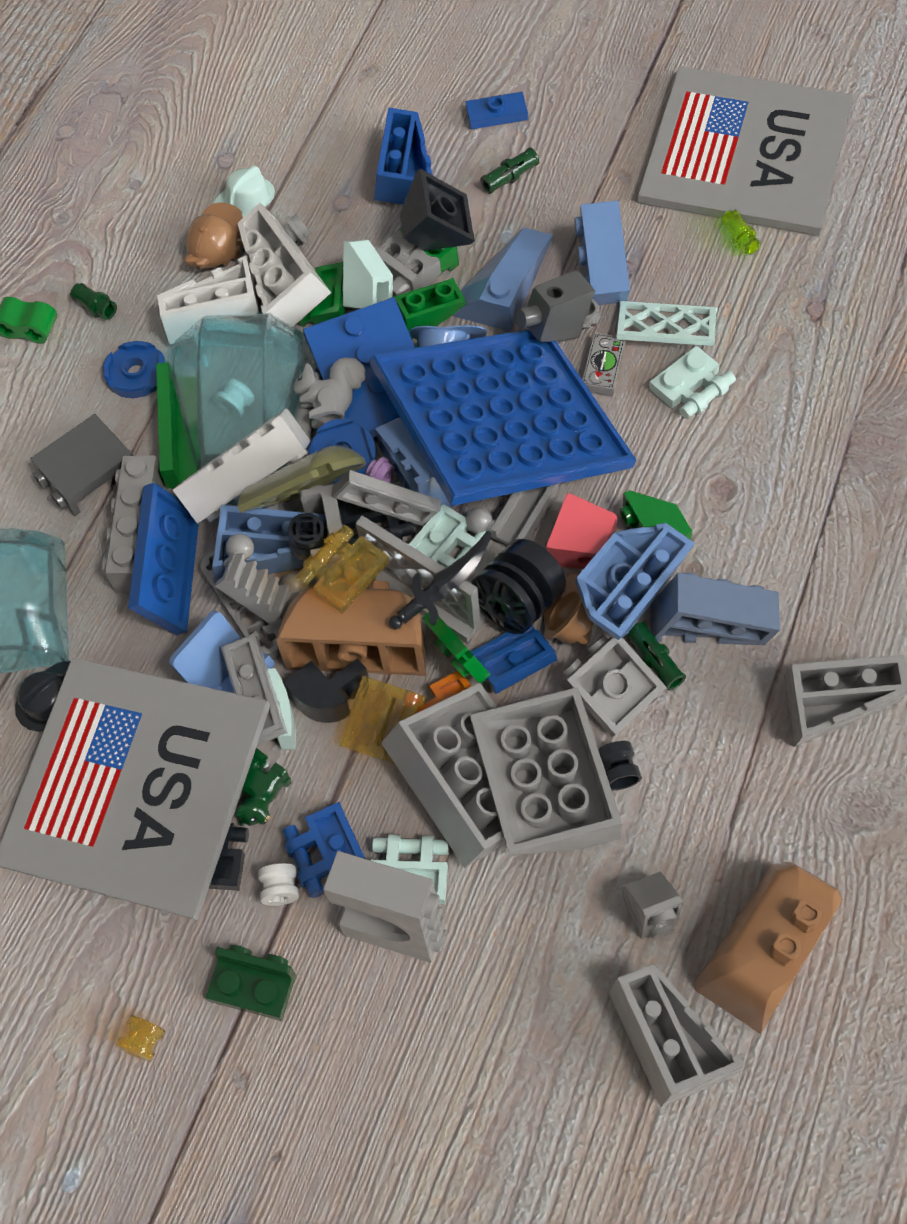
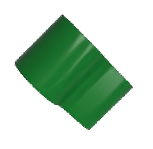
(26, 319)

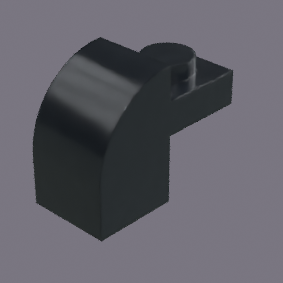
(325, 698)

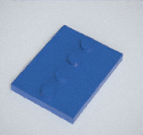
(358, 336)

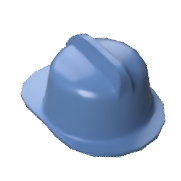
(438, 335)

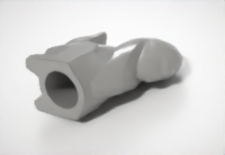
(329, 396)

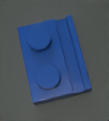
(514, 657)

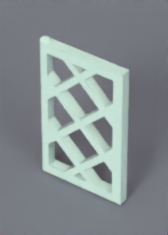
(681, 336)

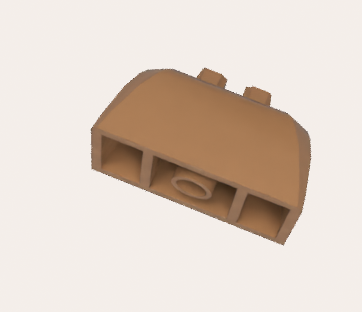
(335, 640)
(768, 943)

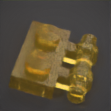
(349, 575)

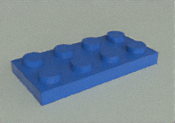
(163, 560)

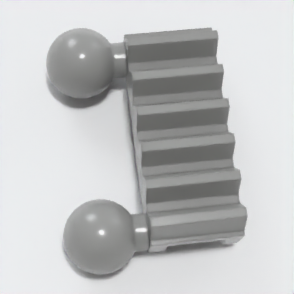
(518, 516)
(253, 587)

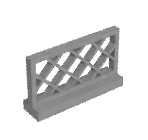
(457, 610)

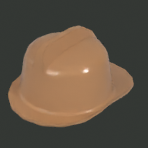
(568, 617)

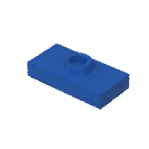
(496, 110)

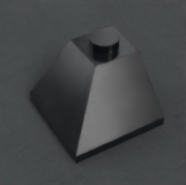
(435, 214)

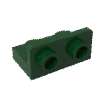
(251, 982)

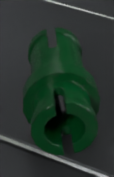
(96, 302)

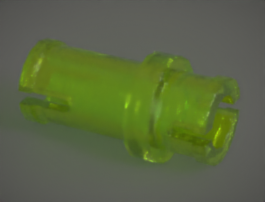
(742, 235)

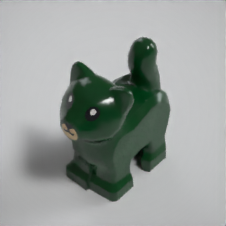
(260, 790)

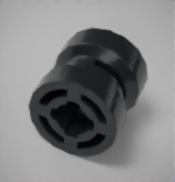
(302, 542)
(619, 765)

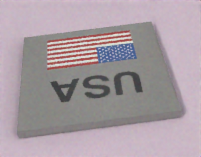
(747, 149)
(134, 787)

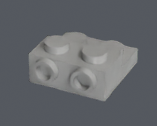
(613, 683)

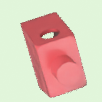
(580, 532)

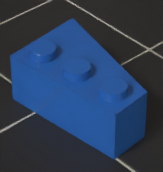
(400, 156)

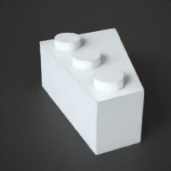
(221, 294)

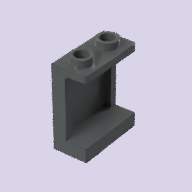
(79, 462)

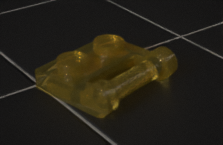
(372, 713)

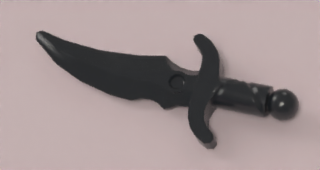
(441, 585)

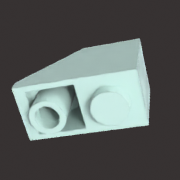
(364, 275)

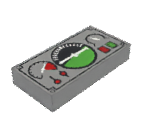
(603, 364)

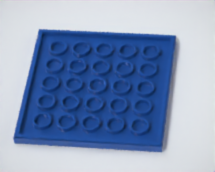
(500, 415)

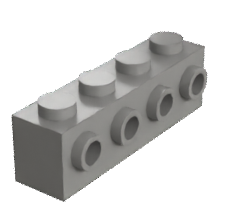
(125, 509)

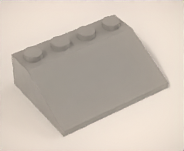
(446, 772)
(546, 775)

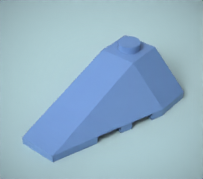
(505, 281)

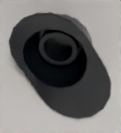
(38, 696)

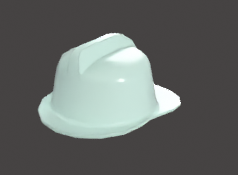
(246, 190)

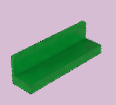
(174, 446)

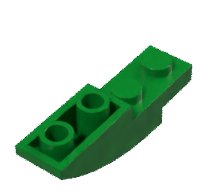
(430, 304)

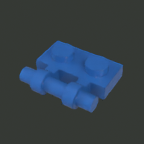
(331, 834)

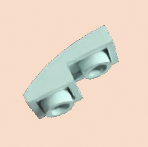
(287, 740)

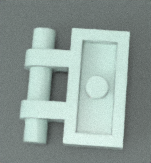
(685, 376)
(443, 534)
(427, 847)

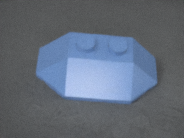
(630, 575)

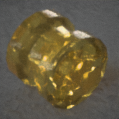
(140, 1038)

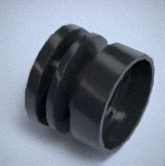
(519, 586)

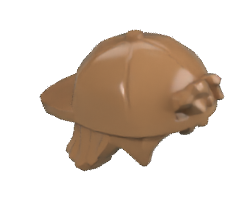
(214, 237)

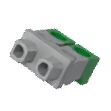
(413, 265)

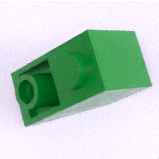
(646, 511)

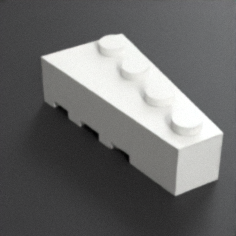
(282, 272)
(242, 465)

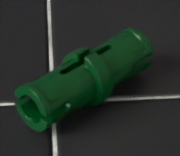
(524, 161)
(669, 672)

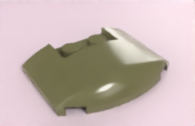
(315, 469)

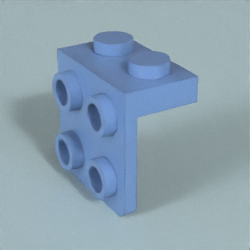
(201, 656)

